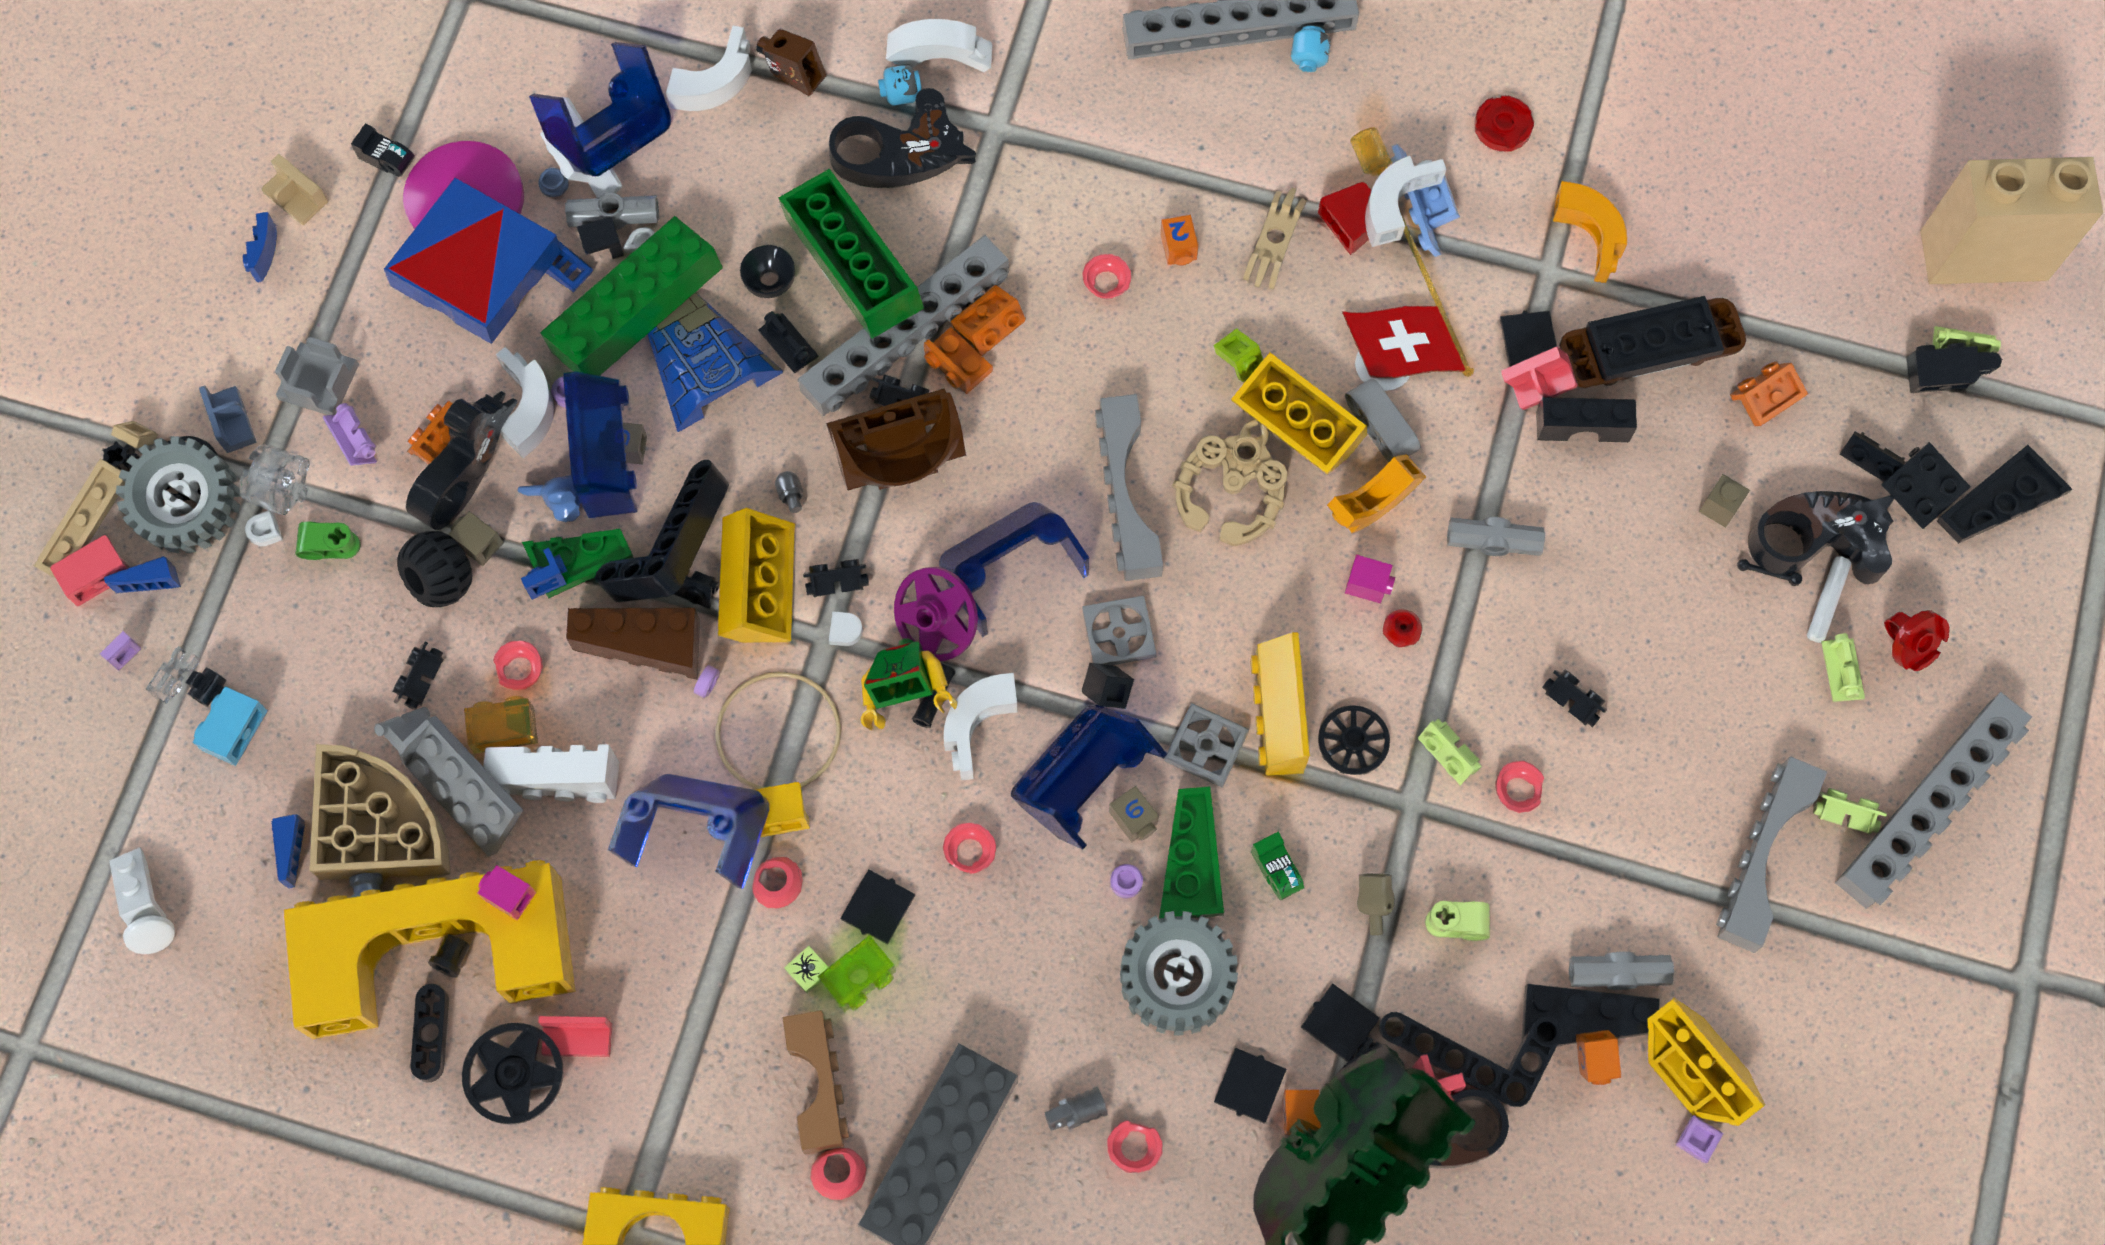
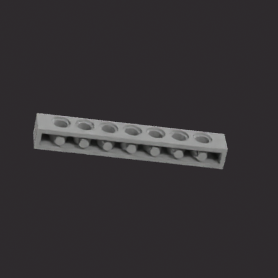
(1228, 31)
(980, 256)
(1859, 877)

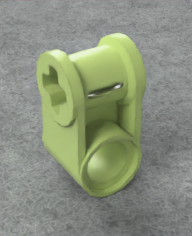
(1464, 919)

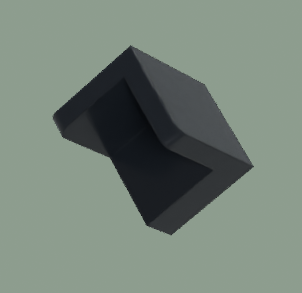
(600, 236)
(1107, 685)

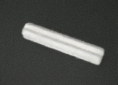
(1829, 599)

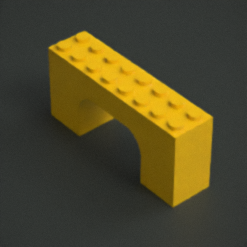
(341, 941)

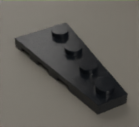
(2009, 492)
(1586, 1012)

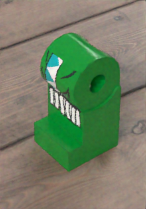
(1277, 866)

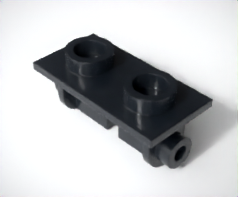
(787, 341)
(890, 391)
(1871, 458)
(823, 578)
(698, 589)
(421, 663)
(1585, 704)

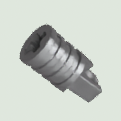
(1077, 1110)

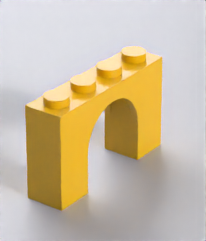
(613, 1215)

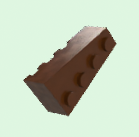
(640, 636)

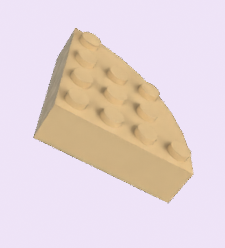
(371, 820)

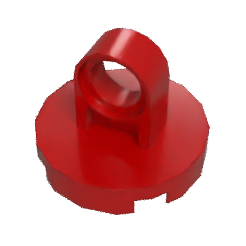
(1916, 638)

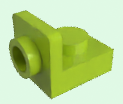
(1240, 353)

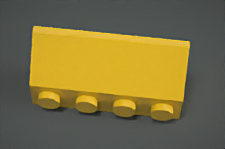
(1300, 414)
(756, 577)
(1281, 706)

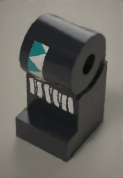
(381, 151)

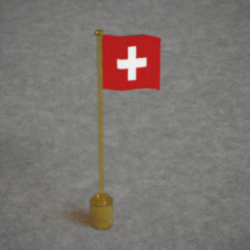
(1402, 338)

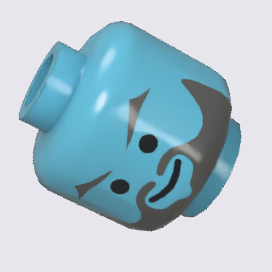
(1310, 48)
(900, 84)

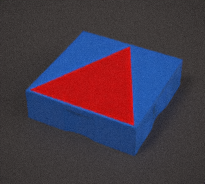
(472, 260)

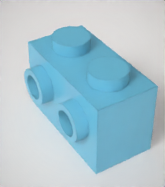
(229, 725)

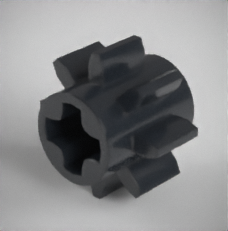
(117, 453)
(205, 686)

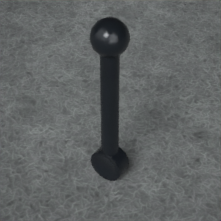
(1794, 579)

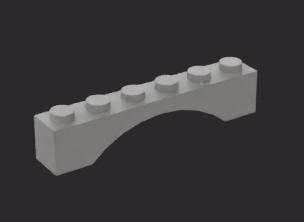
(1139, 545)
(1749, 912)

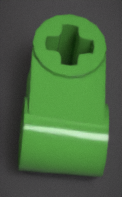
(326, 541)

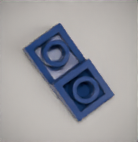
(262, 250)

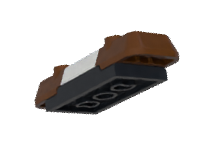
(1653, 340)

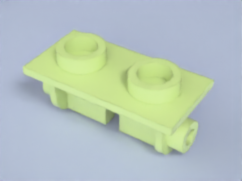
(1946, 336)
(1843, 669)
(1440, 742)
(1862, 814)

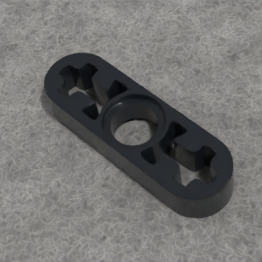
(420, 1057)

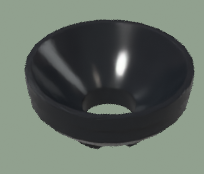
(764, 260)

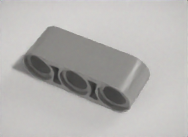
(1383, 420)

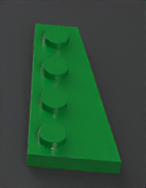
(1192, 864)

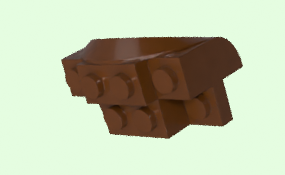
(897, 441)

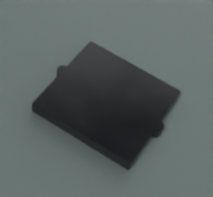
(1527, 335)
(878, 907)
(1340, 1022)
(1250, 1085)

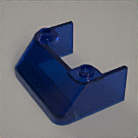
(619, 130)
(598, 444)
(1004, 536)
(1078, 765)
(733, 814)

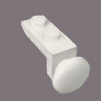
(146, 923)

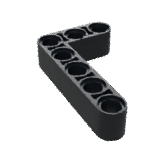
(676, 545)
(1472, 1060)

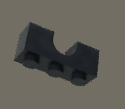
(1609, 418)

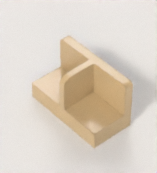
(294, 191)

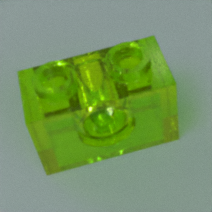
(865, 956)

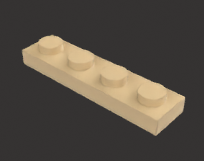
(83, 516)

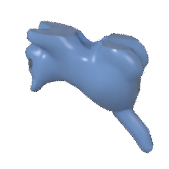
(558, 496)

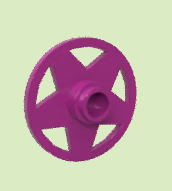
(936, 611)

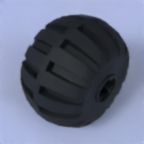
(434, 569)

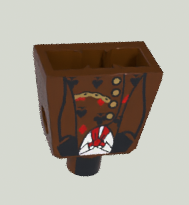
(793, 60)

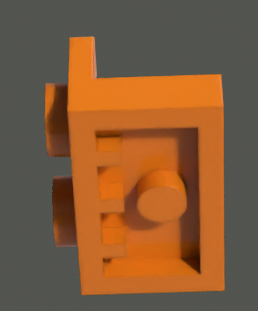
(989, 319)
(957, 360)
(1770, 392)
(434, 438)

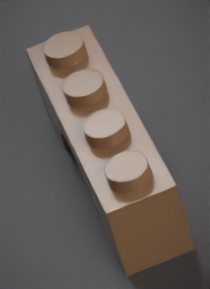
(821, 1123)

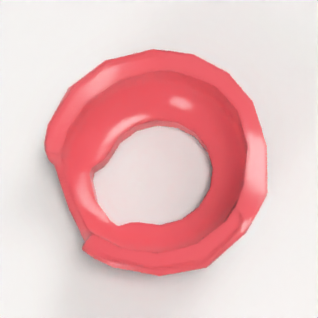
(1107, 263)
(515, 650)
(1525, 771)
(969, 831)
(785, 895)
(1153, 1142)
(844, 1189)

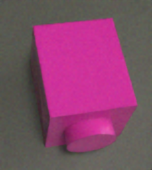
(1370, 579)
(505, 892)

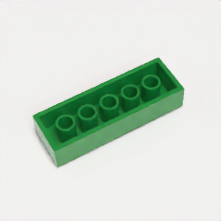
(851, 253)
(632, 299)

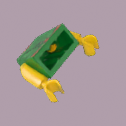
(902, 676)

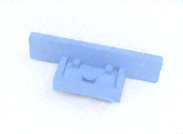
(1430, 208)

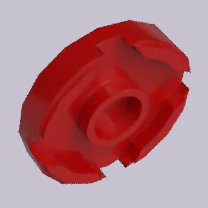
(1504, 123)

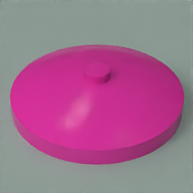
(470, 162)

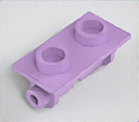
(351, 440)

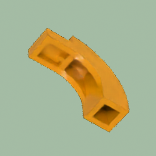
(1599, 217)
(1378, 495)

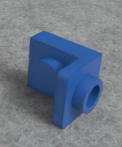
(545, 579)

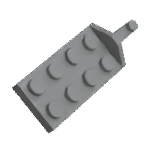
(453, 777)

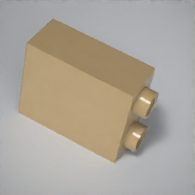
(2011, 220)

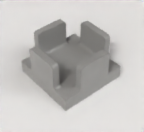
(315, 376)

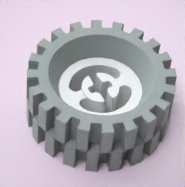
(161, 468)
(1192, 942)

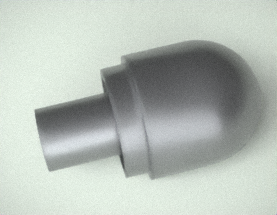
(789, 490)

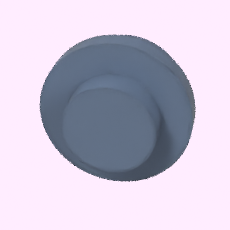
(553, 183)

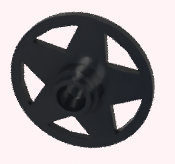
(512, 1073)

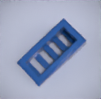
(568, 255)
(147, 576)
(287, 839)

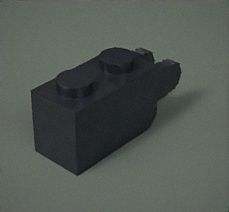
(1948, 367)

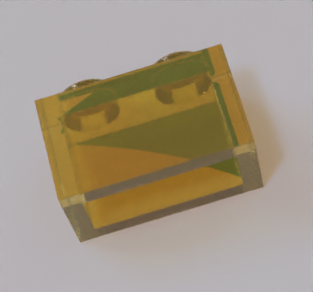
(501, 724)

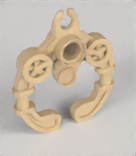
(1237, 473)

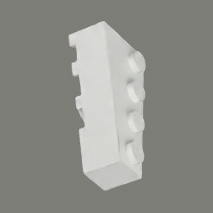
(555, 772)

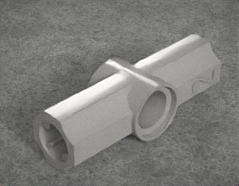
(630, 210)
(1495, 536)
(1621, 970)

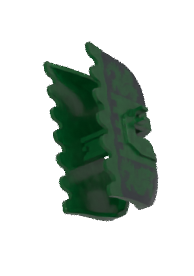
(1342, 1177)

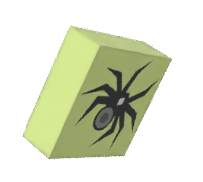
(806, 968)

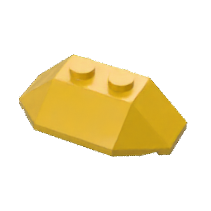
(1700, 1066)

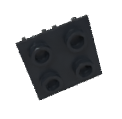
(1925, 485)

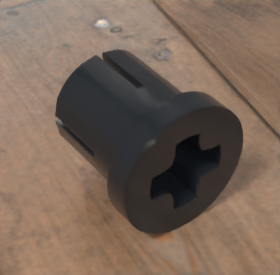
(449, 956)

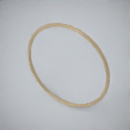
(769, 675)

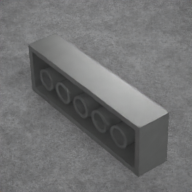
(939, 1150)

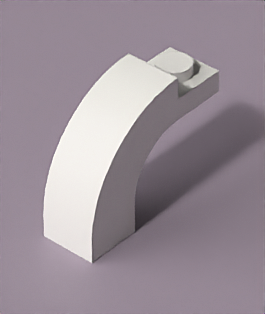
(938, 39)
(715, 85)
(1382, 213)
(535, 413)
(976, 703)

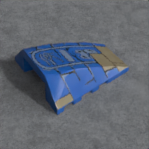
(704, 359)

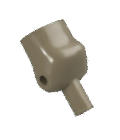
(1375, 899)

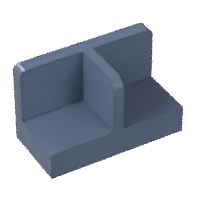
(228, 418)

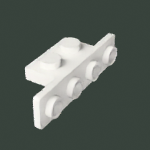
(601, 184)

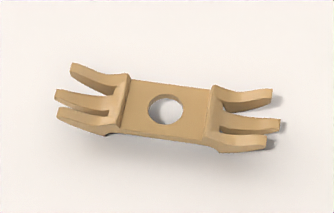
(1275, 252)

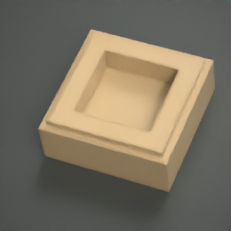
(134, 434)

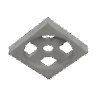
(1114, 609)
(1194, 738)

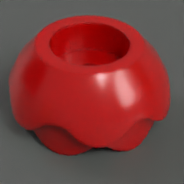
(1398, 636)

